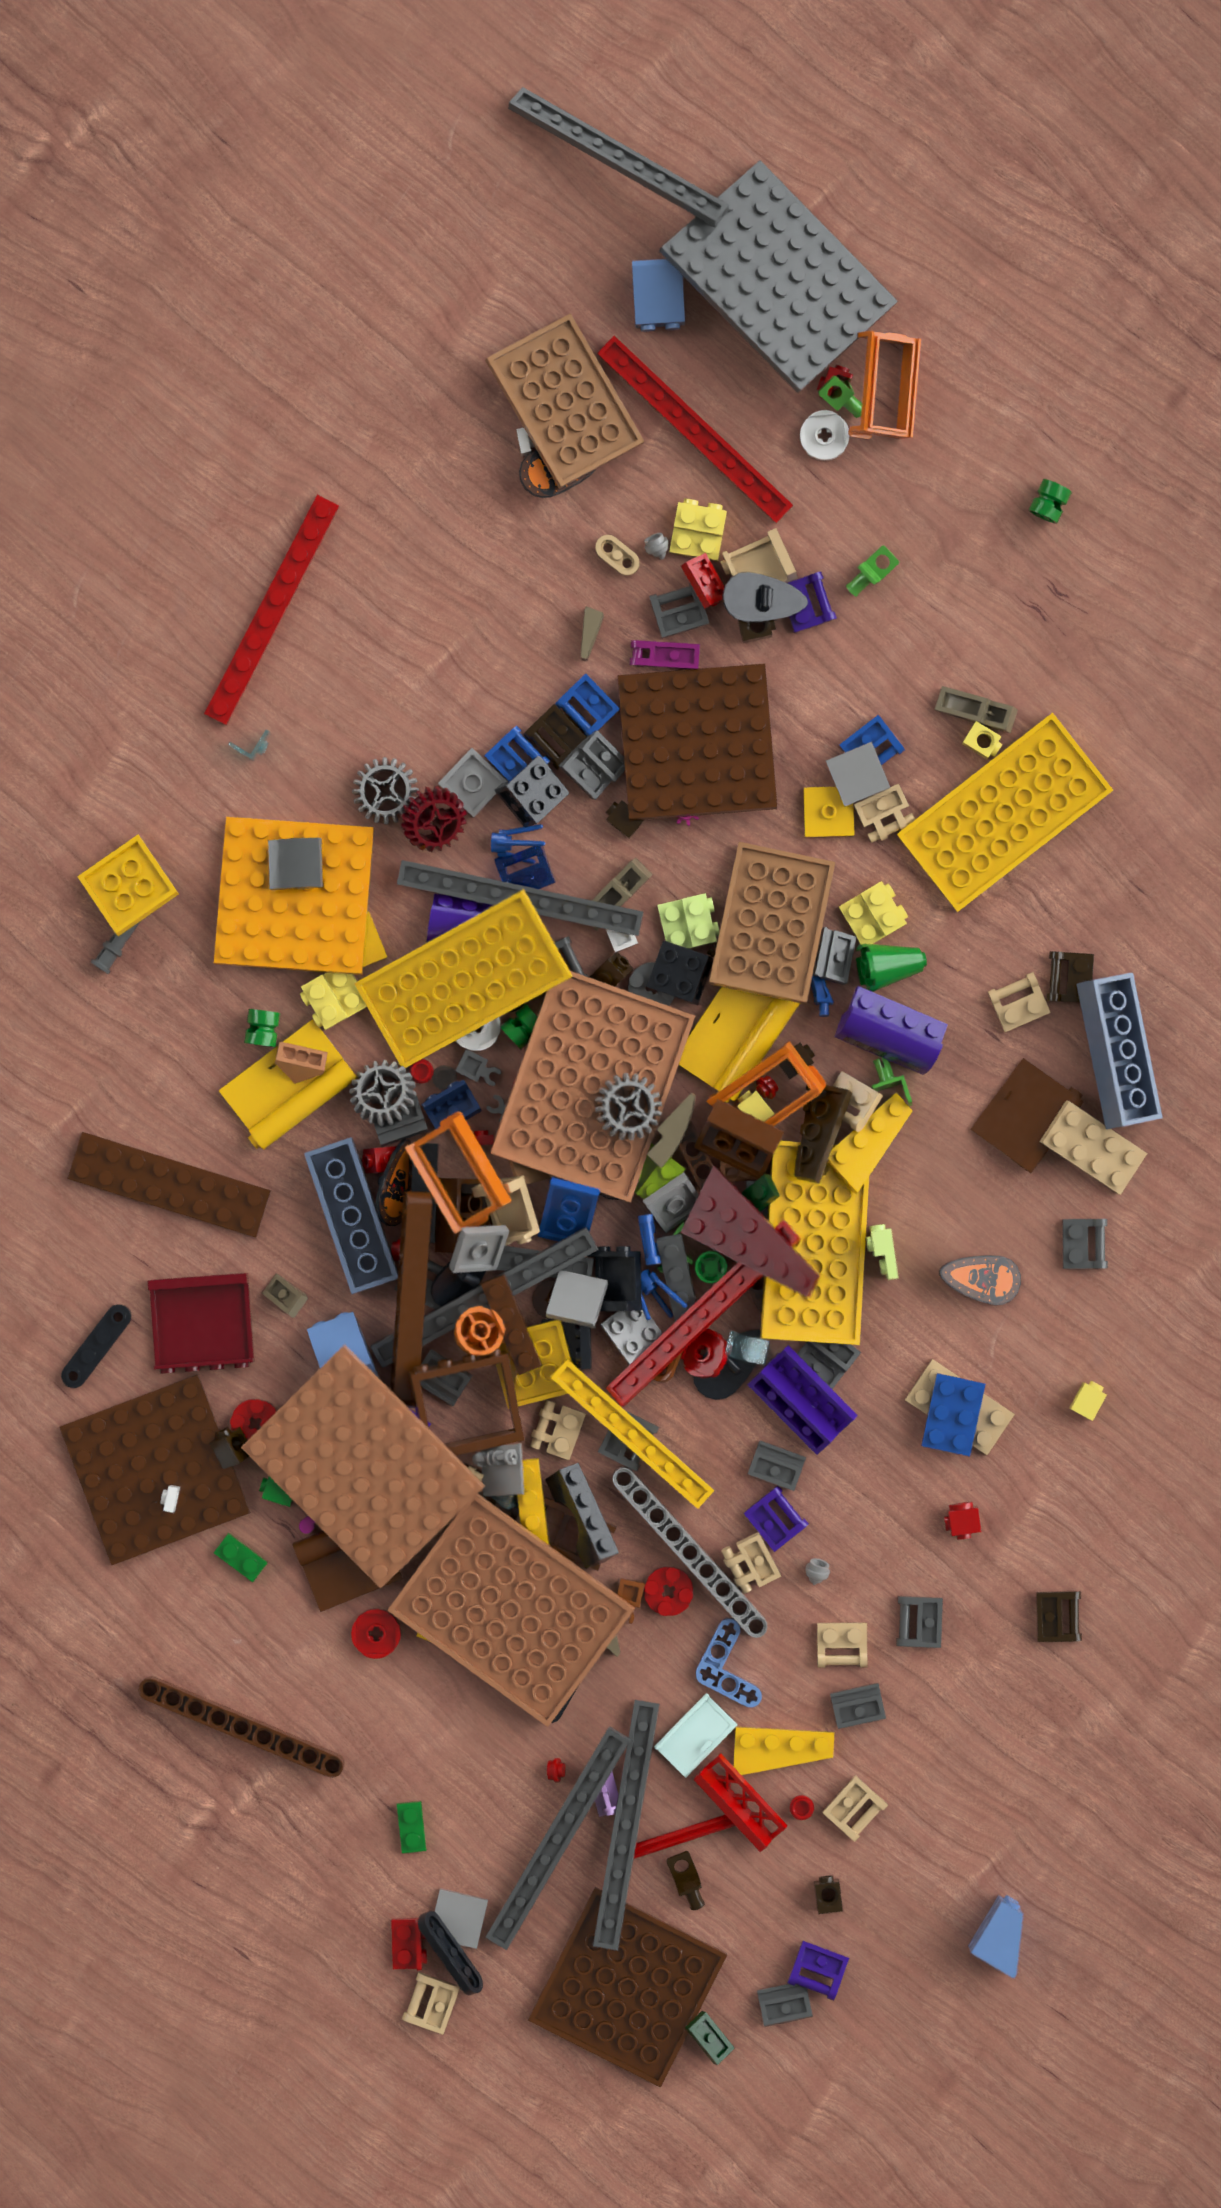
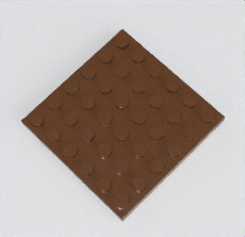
(697, 742)
(137, 1452)
(631, 1999)

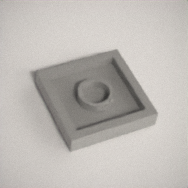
(858, 774)
(473, 781)
(672, 1202)
(479, 1248)
(576, 1299)
(462, 1915)

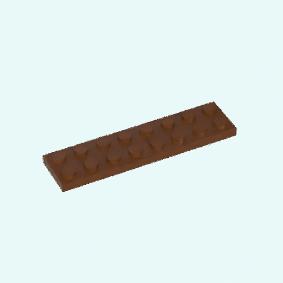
(169, 1184)

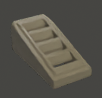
(591, 626)

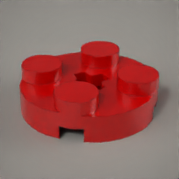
(716, 1357)
(251, 1408)
(672, 1577)
(385, 1644)

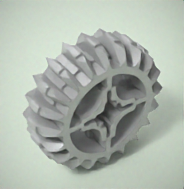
(367, 778)
(392, 1091)
(634, 1096)

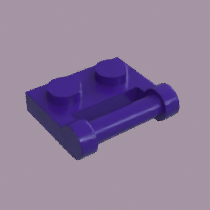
(806, 617)
(769, 1524)
(820, 1962)

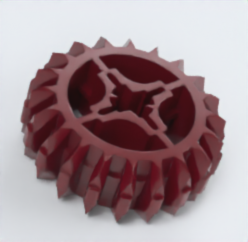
(444, 826)

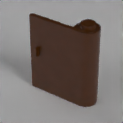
(1023, 1114)
(332, 1572)

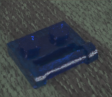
(534, 876)

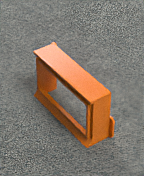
(907, 391)
(808, 1073)
(478, 1162)

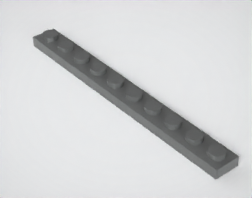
(618, 157)
(544, 902)
(519, 1278)
(626, 1825)
(558, 1838)

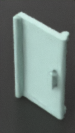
(695, 1735)

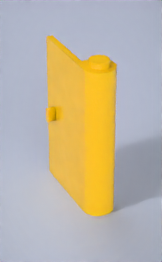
(737, 1039)
(272, 1102)

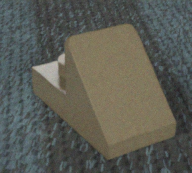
(285, 1295)

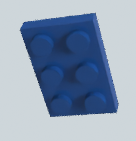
(567, 1209)
(953, 1414)

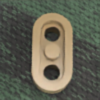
(617, 555)

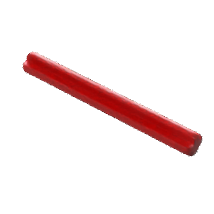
(682, 1835)

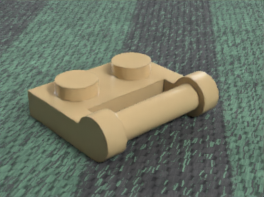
(1021, 1010)
(862, 1098)
(842, 1636)
(849, 1802)
(438, 2007)

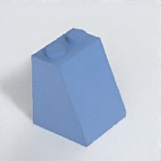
(657, 295)
(333, 1334)
(1000, 1935)

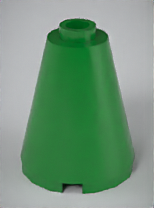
(887, 964)

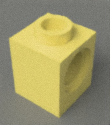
(971, 740)
(755, 1105)
(1088, 1400)

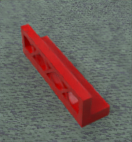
(734, 1807)

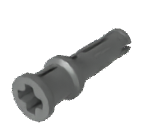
(112, 950)

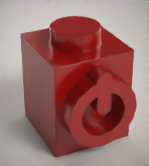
(962, 1520)

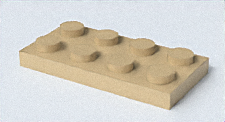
(1092, 1147)
(992, 1416)

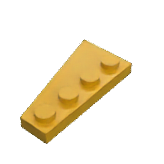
(862, 1150)
(777, 1748)

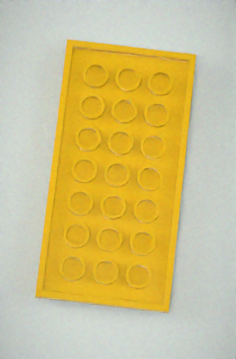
(1004, 812)
(463, 979)
(833, 1242)

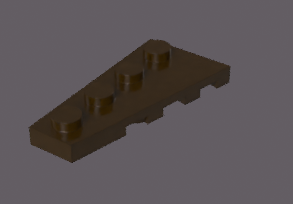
(819, 1131)

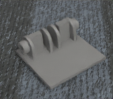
(631, 1333)
(501, 1470)

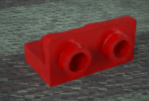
(704, 580)
(407, 1944)

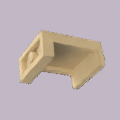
(762, 557)
(517, 1214)

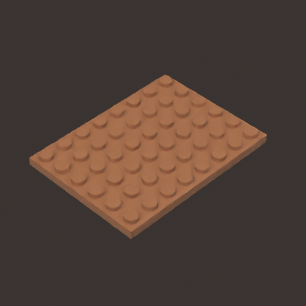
(578, 1044)
(363, 1466)
(511, 1609)

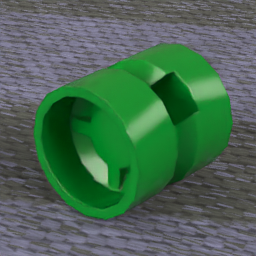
(1050, 500)
(521, 1026)
(262, 1027)
(710, 1266)

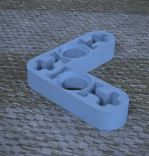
(717, 1666)

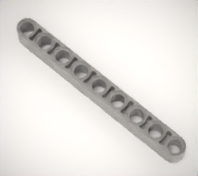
(693, 1563)

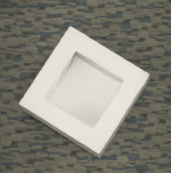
(524, 442)
(621, 940)
(169, 1498)

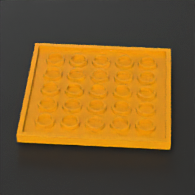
(294, 926)

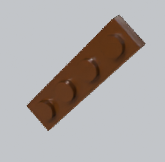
(516, 1332)

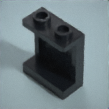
(623, 1276)

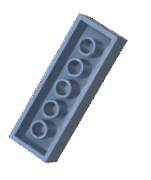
(1119, 1051)
(351, 1215)

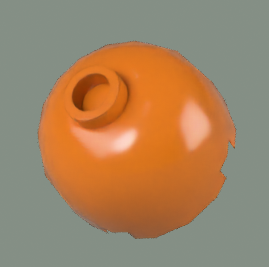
(479, 1331)

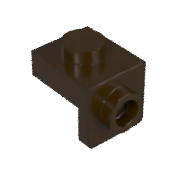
(613, 970)

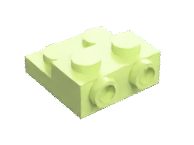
(689, 921)
(881, 1243)

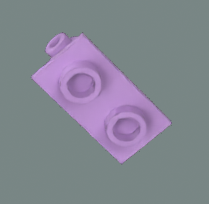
(608, 1797)

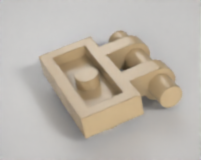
(883, 805)
(565, 1432)
(758, 1560)

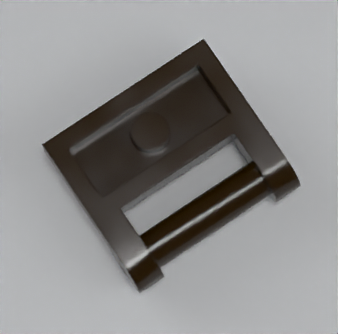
(560, 729)
(1079, 970)
(1050, 1616)

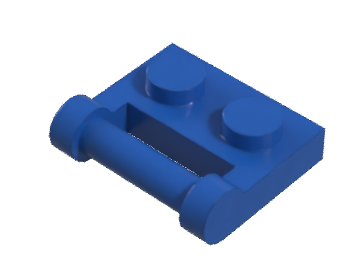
(593, 700)
(875, 732)
(506, 759)
(650, 1248)

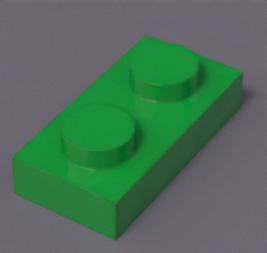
(240, 1557)
(411, 1827)

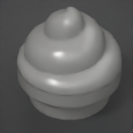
(656, 545)
(817, 1570)

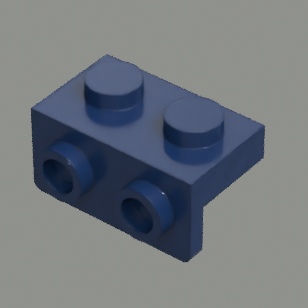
(452, 1100)

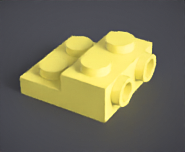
(698, 529)
(874, 914)
(332, 998)

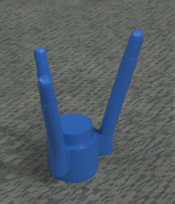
(502, 842)
(648, 1286)

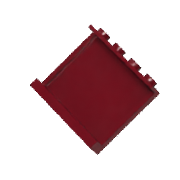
(201, 1322)

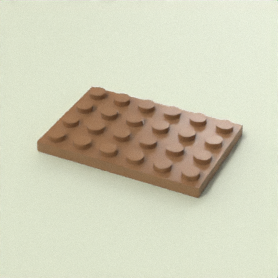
(564, 400)
(772, 923)

